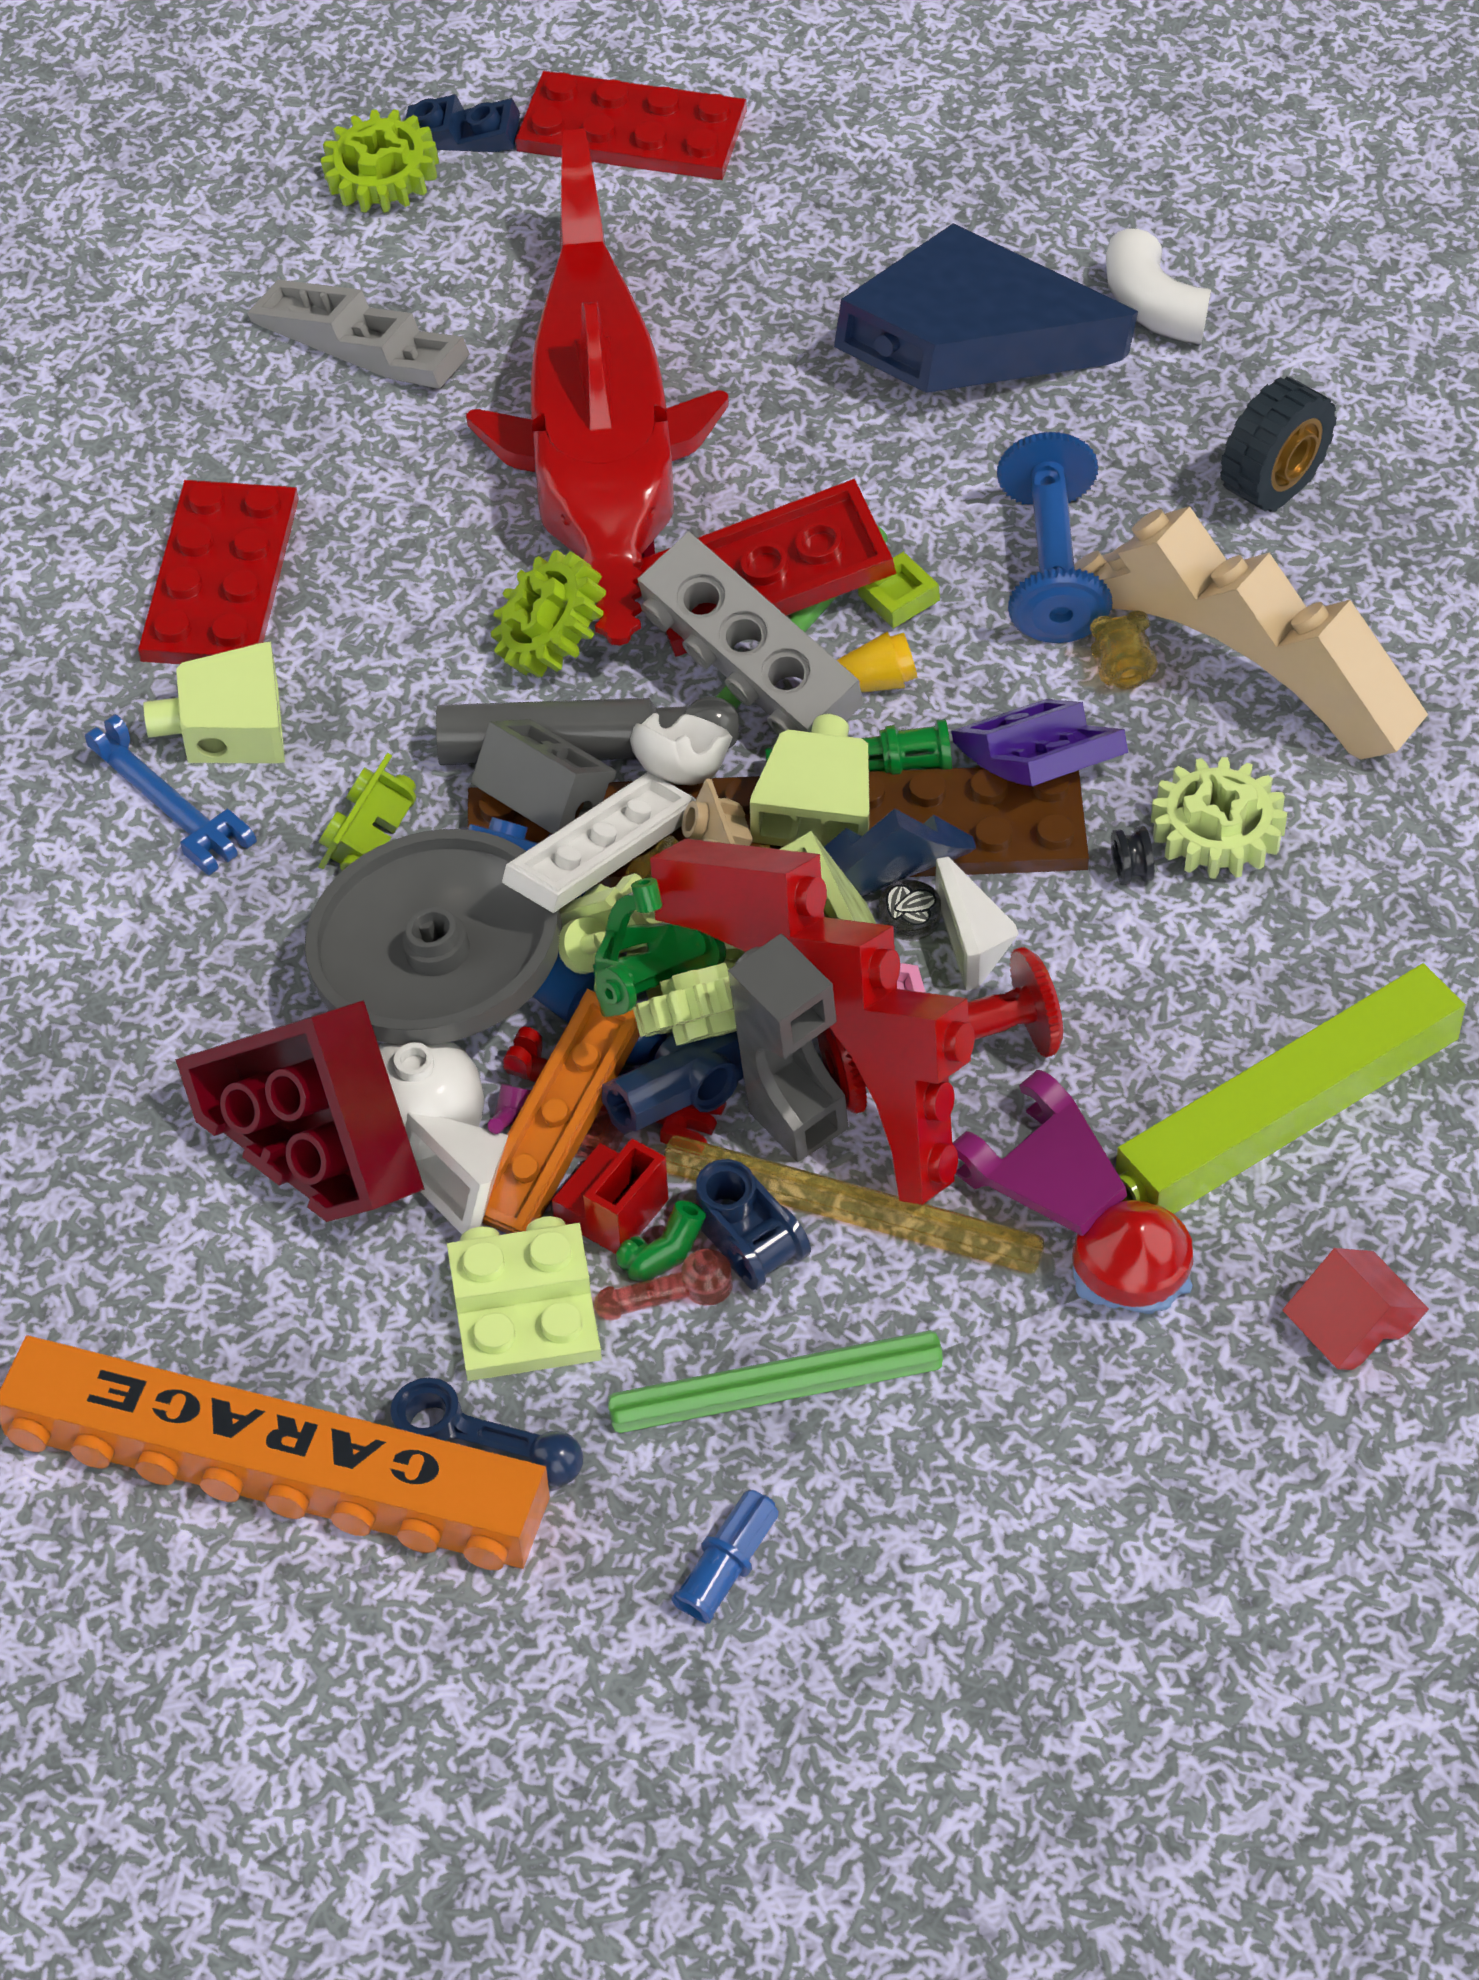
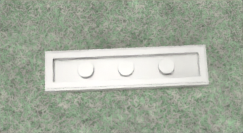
(598, 842)

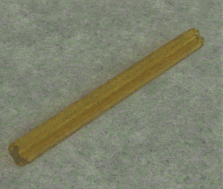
(869, 1207)

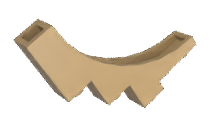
(1252, 607)

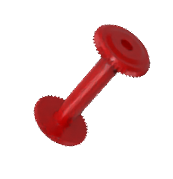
(1029, 1003)

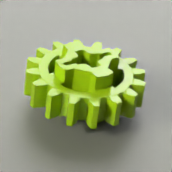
(380, 160)
(548, 613)

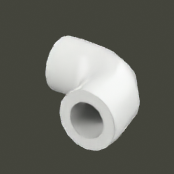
(1140, 283)

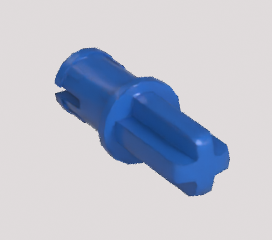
(726, 1556)

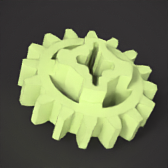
(1213, 817)
(692, 1006)

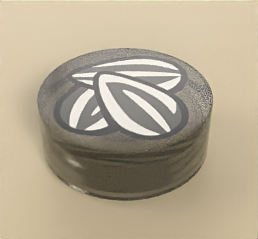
(911, 909)

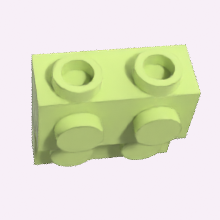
(523, 1299)

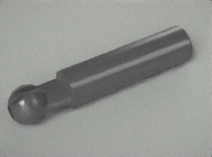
(593, 726)

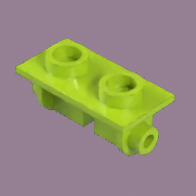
(377, 799)

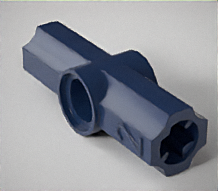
(679, 1076)

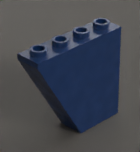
(978, 316)

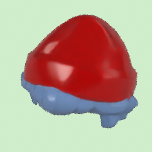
(1134, 1258)

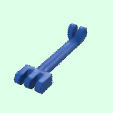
(202, 832)

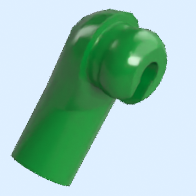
(666, 1252)

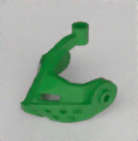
(669, 952)

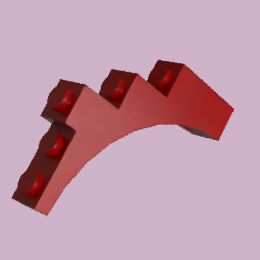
(897, 1037)

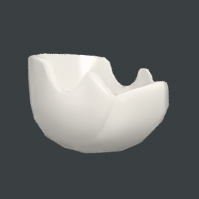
(683, 752)

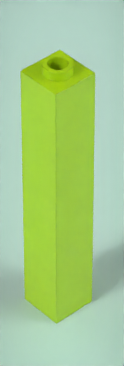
(1290, 1091)

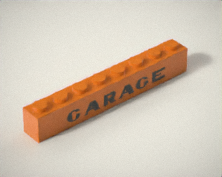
(274, 1453)

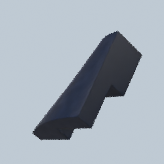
(896, 850)

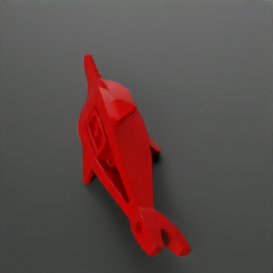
(598, 409)

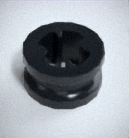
(1132, 855)

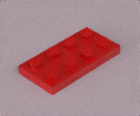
(634, 124)
(800, 551)
(218, 570)

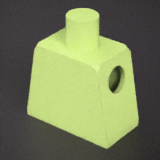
(224, 708)
(812, 785)

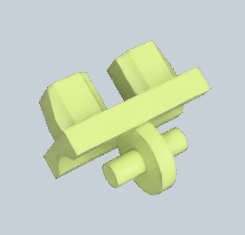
(586, 922)

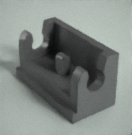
(539, 773)

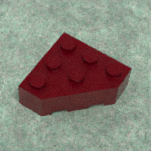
(310, 1110)

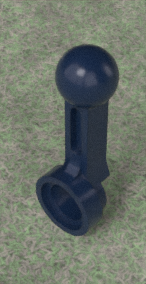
(552, 1449)

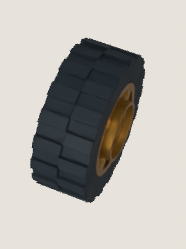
(1278, 443)

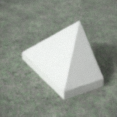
(973, 922)
(456, 1166)

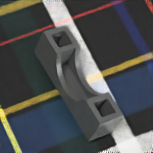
(777, 1012)

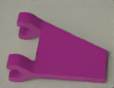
(1055, 1169)

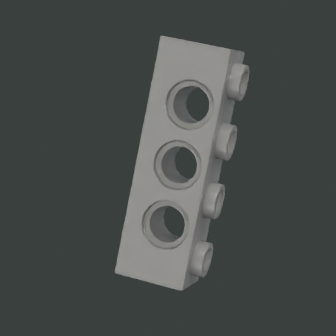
(696, 575)

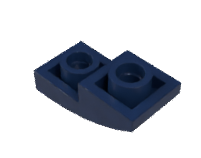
(476, 129)

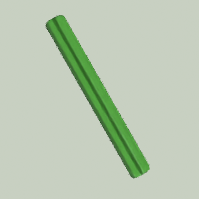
(775, 1381)

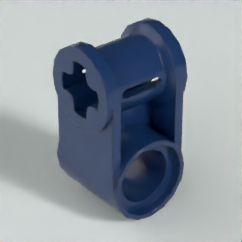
(755, 1229)

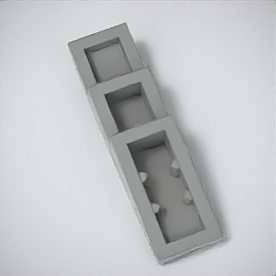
(371, 338)

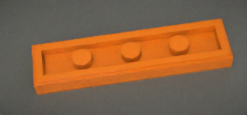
(558, 1114)

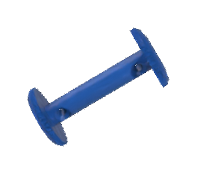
(1058, 600)

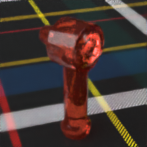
(703, 1279)

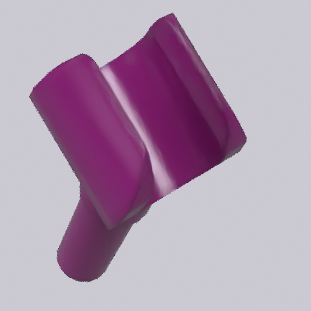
(508, 1107)

